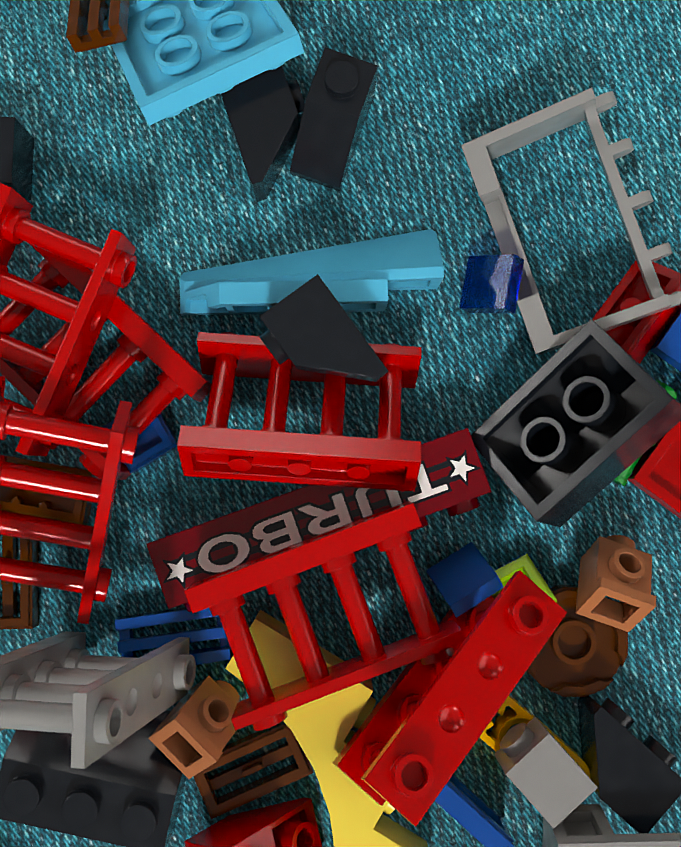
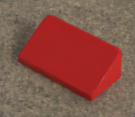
(641, 334)

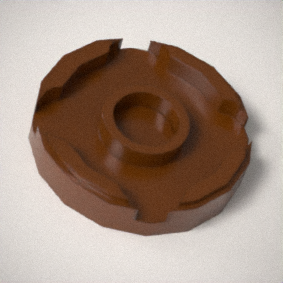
(580, 652)

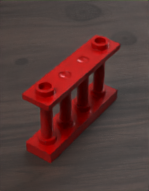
(112, 268)
(136, 343)
(120, 448)
(299, 457)
(280, 576)
(441, 709)

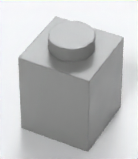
(543, 771)

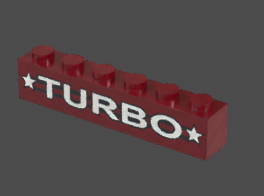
(447, 479)

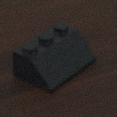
(575, 426)
(119, 799)

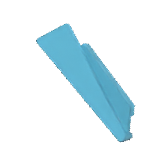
(353, 272)

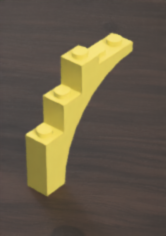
(323, 732)

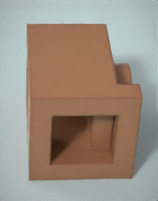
(618, 571)
(198, 726)

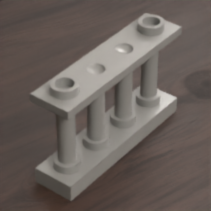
(91, 696)

